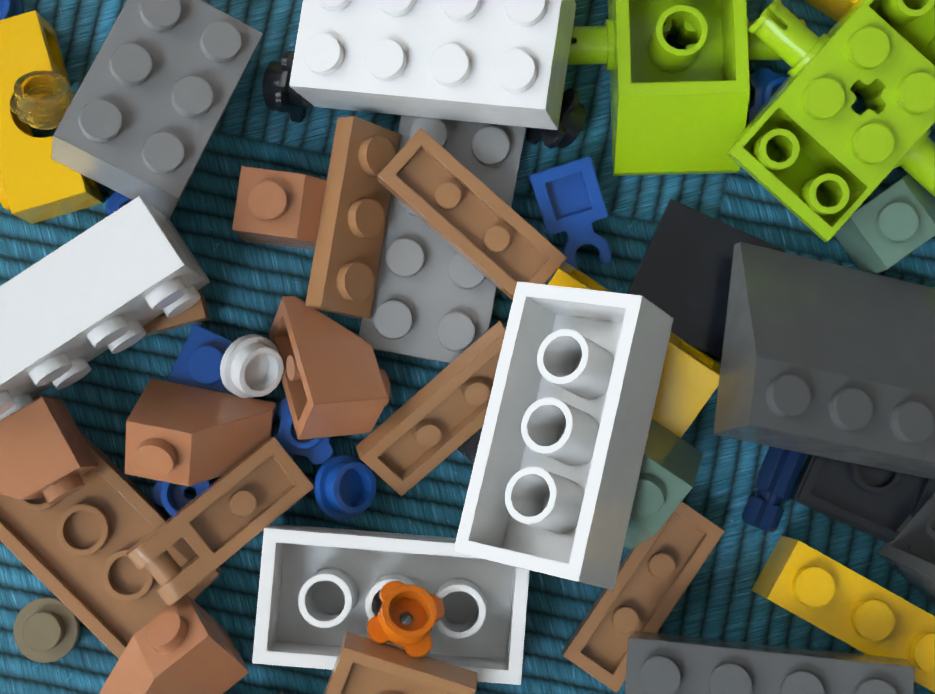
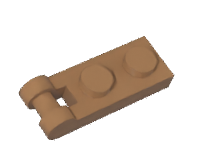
(222, 519)

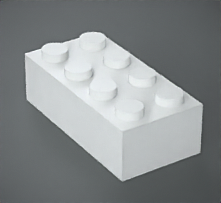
(437, 58)
(91, 300)
(565, 432)
(330, 583)

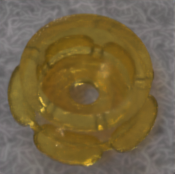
(41, 99)

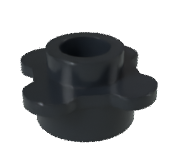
(278, 93)
(570, 123)

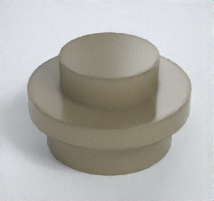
(46, 630)

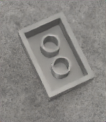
(154, 98)

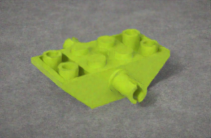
(670, 104)
(809, 139)

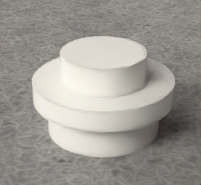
(251, 367)

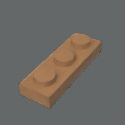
(469, 215)
(352, 219)
(436, 417)
(644, 594)

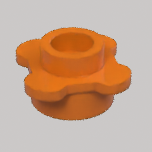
(411, 600)

